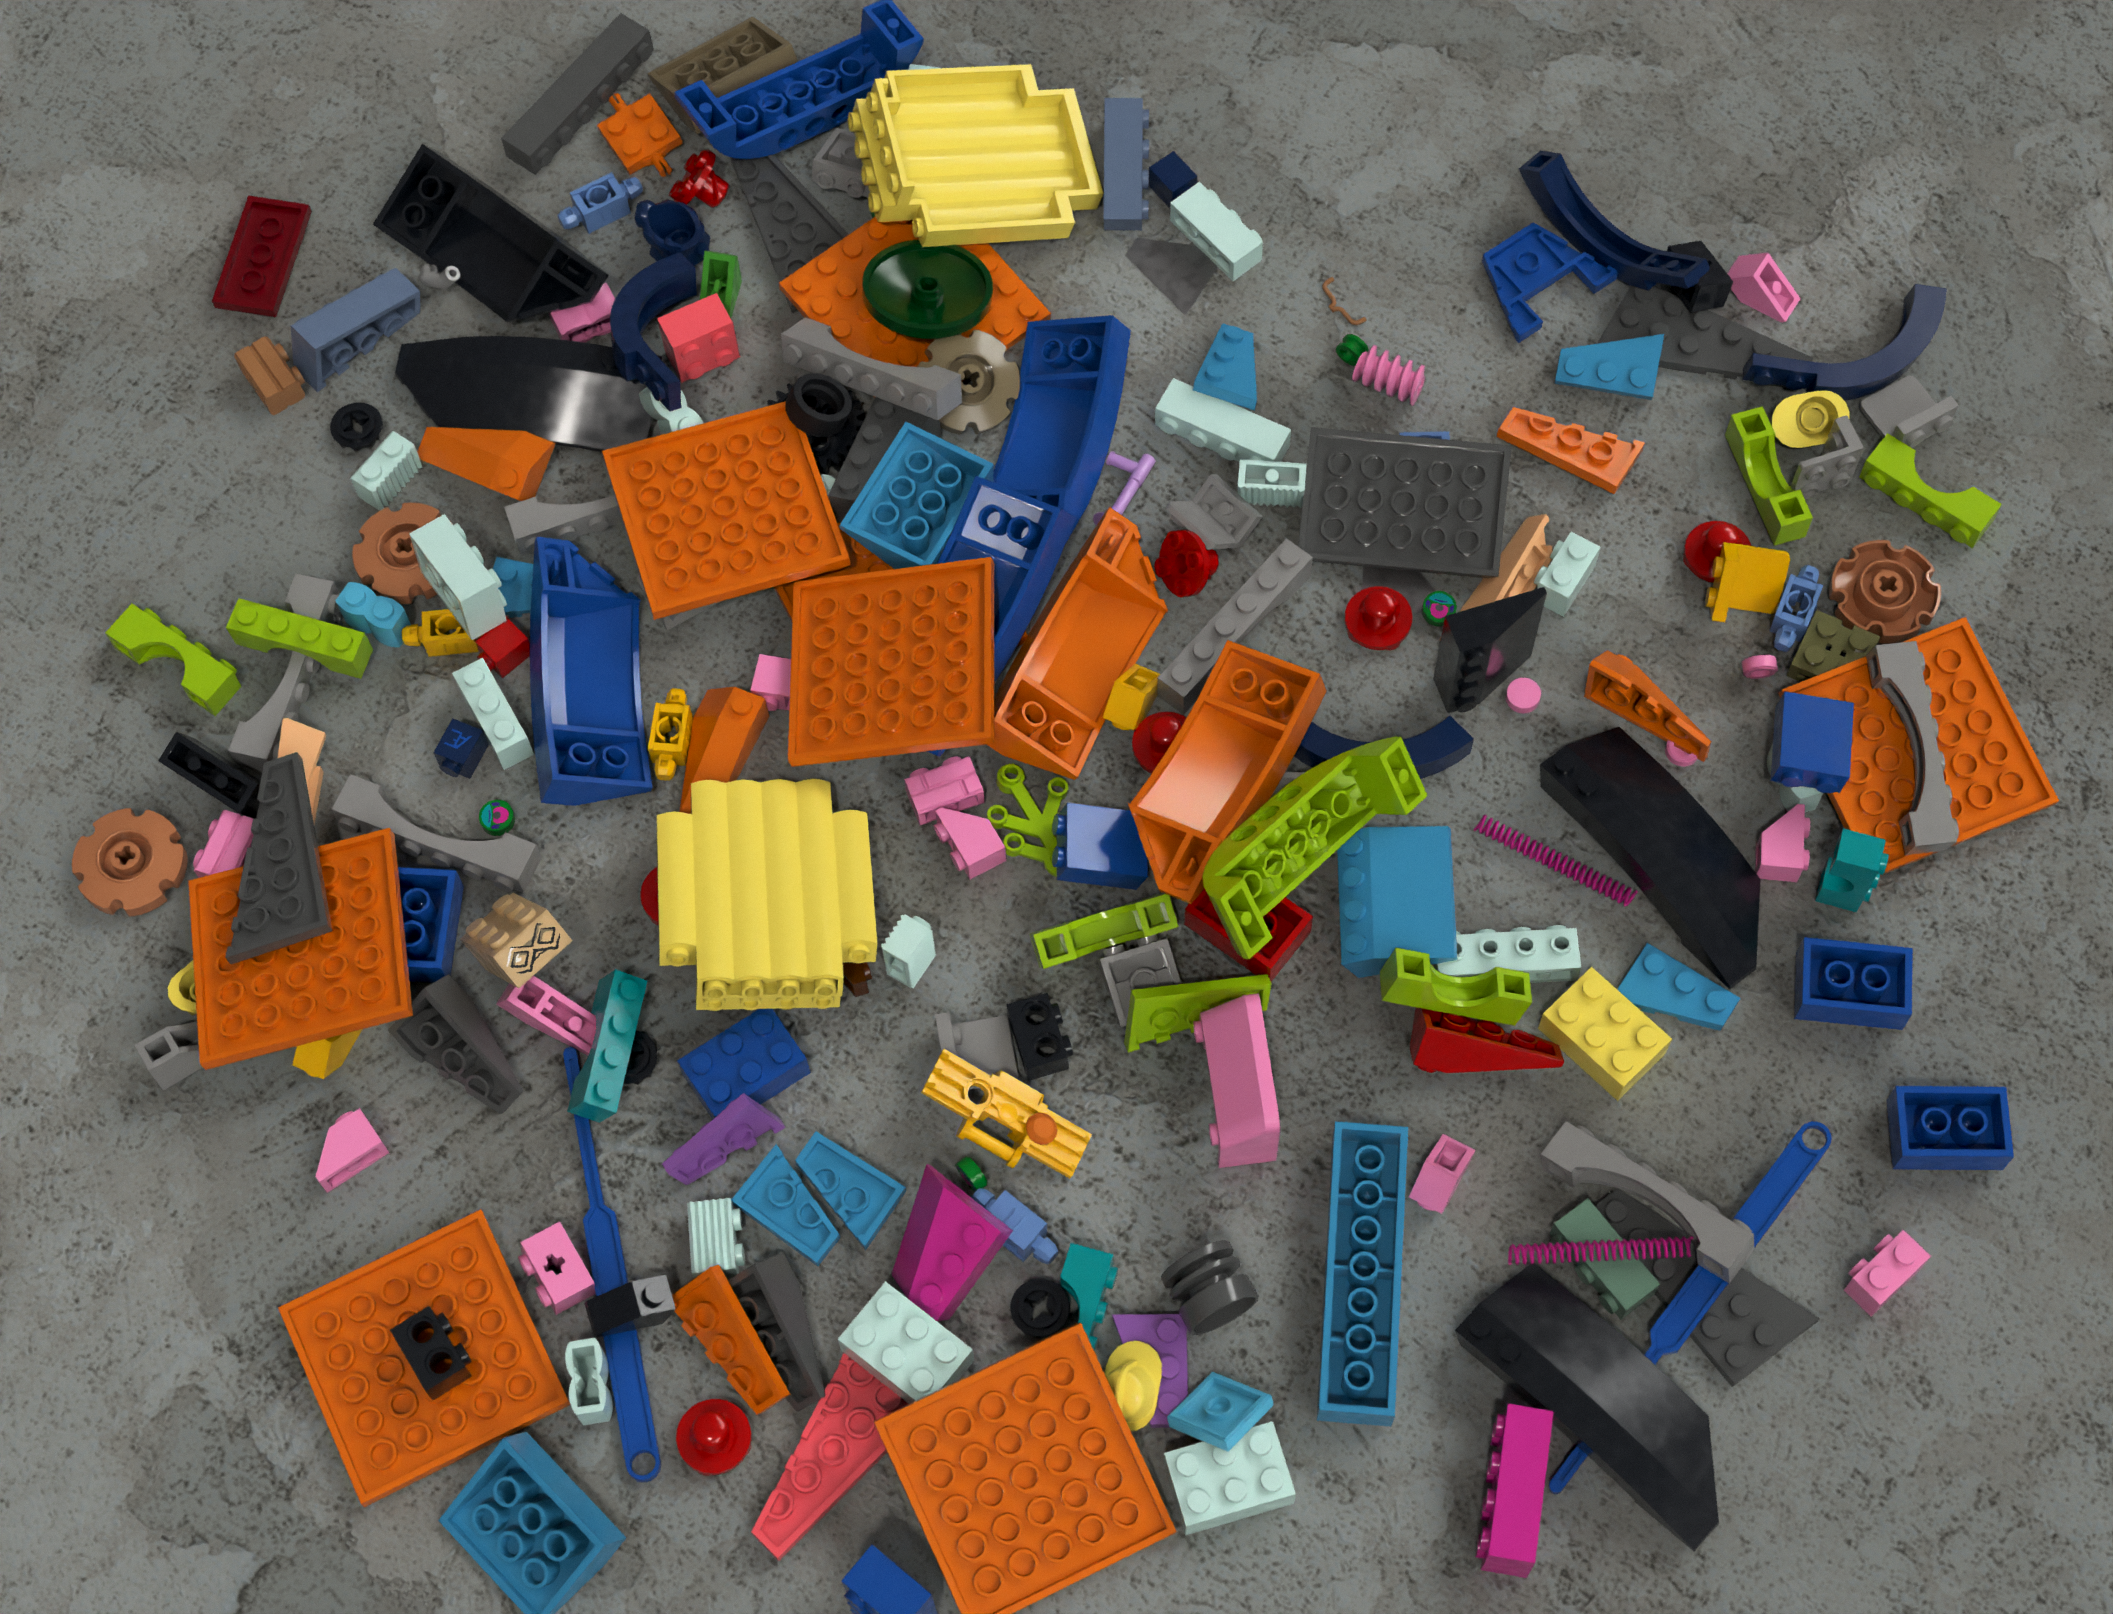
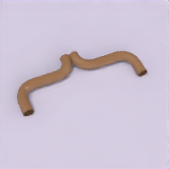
(1340, 309)

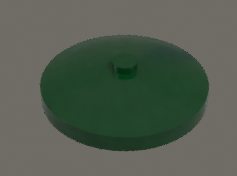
(927, 289)

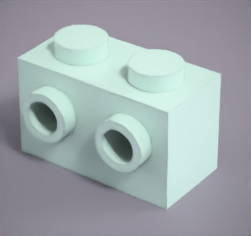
(1568, 572)

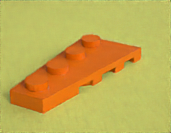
(1585, 454)
(720, 1323)

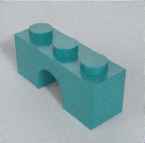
(1852, 870)

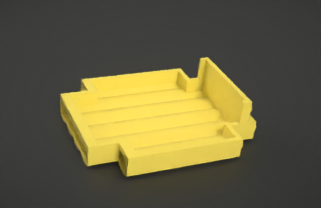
(974, 155)
(765, 893)

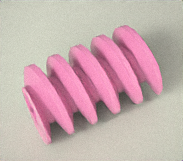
(1389, 375)

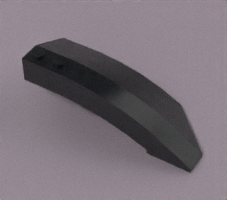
(498, 247)
(526, 384)
(1663, 846)
(1601, 1397)

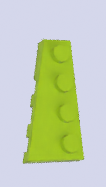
(1173, 1008)

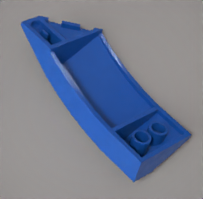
(1064, 410)
(1025, 545)
(584, 681)

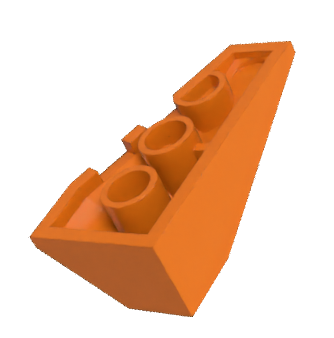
(497, 459)
(1633, 696)
(722, 737)

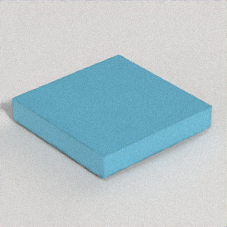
(1220, 1411)

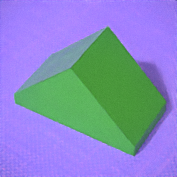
(721, 276)

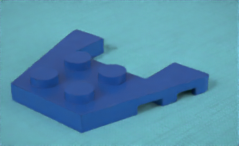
(1532, 263)

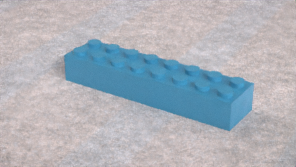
(1363, 1274)

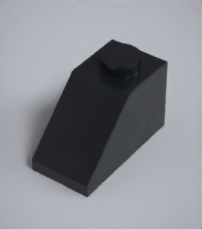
(631, 1306)

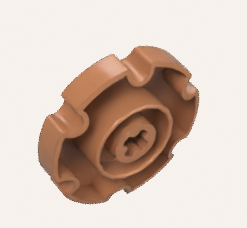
(388, 556)
(1885, 591)
(129, 862)

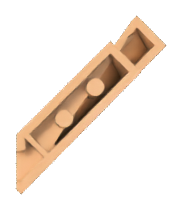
(1518, 565)
(308, 744)

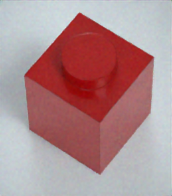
(503, 648)

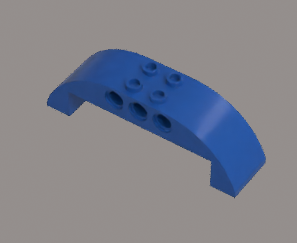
(807, 94)

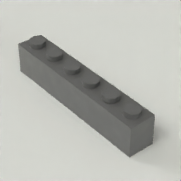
(578, 94)

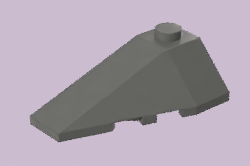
(457, 1041)
(779, 1317)

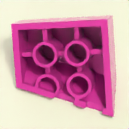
(945, 1246)

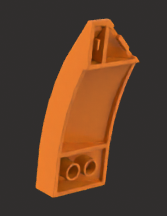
(1077, 650)
(1223, 762)

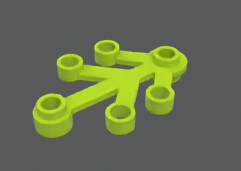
(1037, 825)

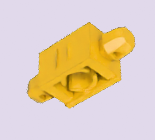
(439, 623)
(669, 755)

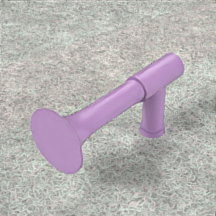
(1138, 471)

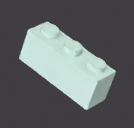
(1216, 231)
(493, 713)

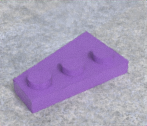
(730, 1130)
(1169, 1339)

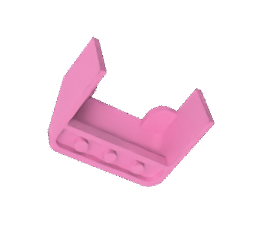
(1240, 1082)

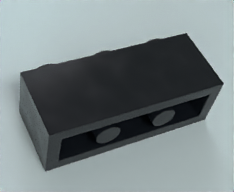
(212, 774)

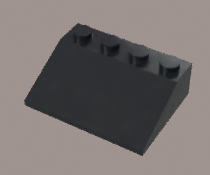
(1485, 647)

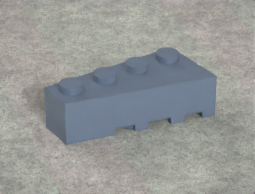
(1123, 163)
(351, 326)

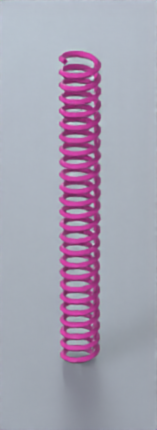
(1593, 881)
(1598, 1249)

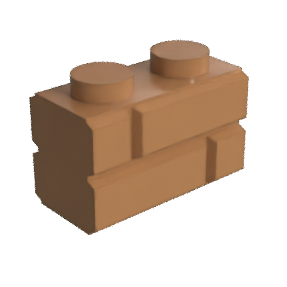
(270, 375)

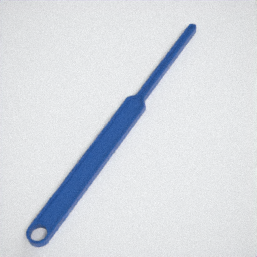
(608, 1273)
(1705, 1287)

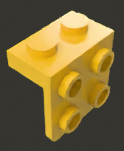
(1746, 580)

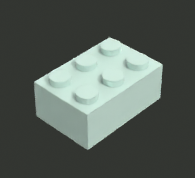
(459, 576)
(904, 1346)
(1226, 1486)

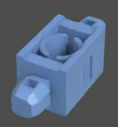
(603, 190)
(1802, 590)
(1027, 1227)

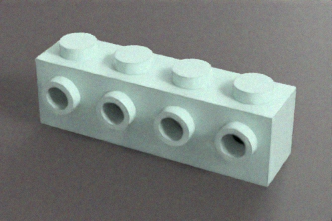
(1544, 954)

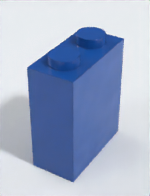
(1812, 742)
(1098, 847)

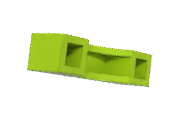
(1754, 449)
(1960, 514)
(144, 637)
(330, 644)
(1103, 930)
(1493, 996)

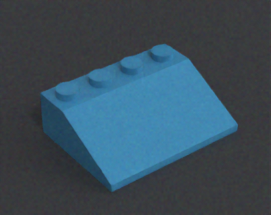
(914, 498)
(1396, 895)
(531, 1526)

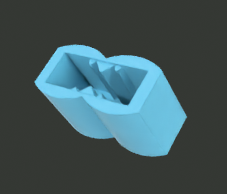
(373, 613)

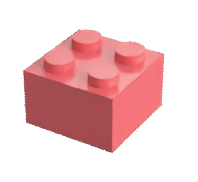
(699, 338)

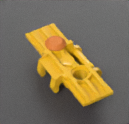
(1012, 1104)

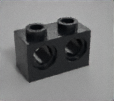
(1031, 1037)
(426, 1356)

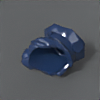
(672, 229)

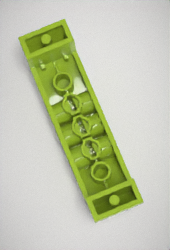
(1301, 831)

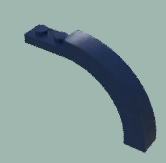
(1594, 234)
(634, 308)
(1858, 378)
(1429, 751)

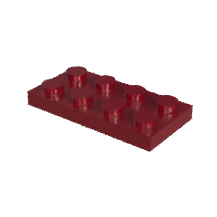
(261, 256)

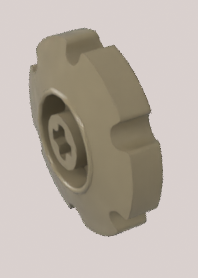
(992, 377)

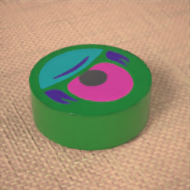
(1437, 606)
(496, 817)
(971, 1173)

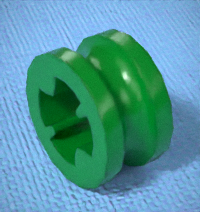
(1351, 349)

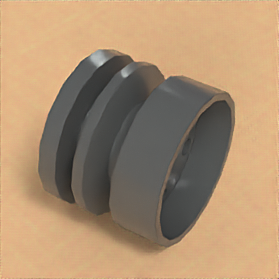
(1207, 1283)

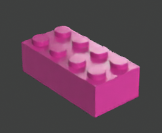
(1516, 1492)

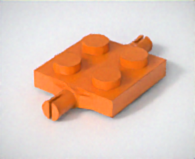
(640, 134)

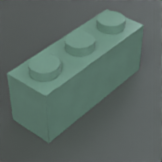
(1620, 1283)

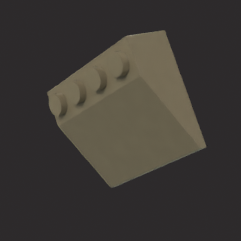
(724, 63)

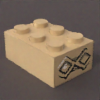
(515, 939)

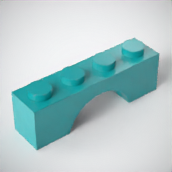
(601, 1079)
(1085, 1278)

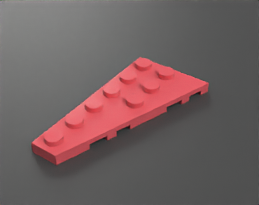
(830, 1457)

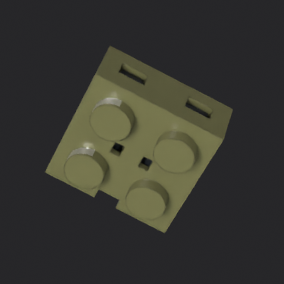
(1829, 647)

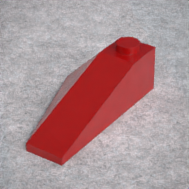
(1465, 1045)

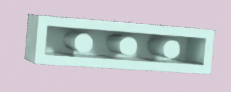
(1220, 425)

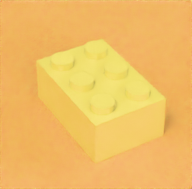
(1604, 1033)

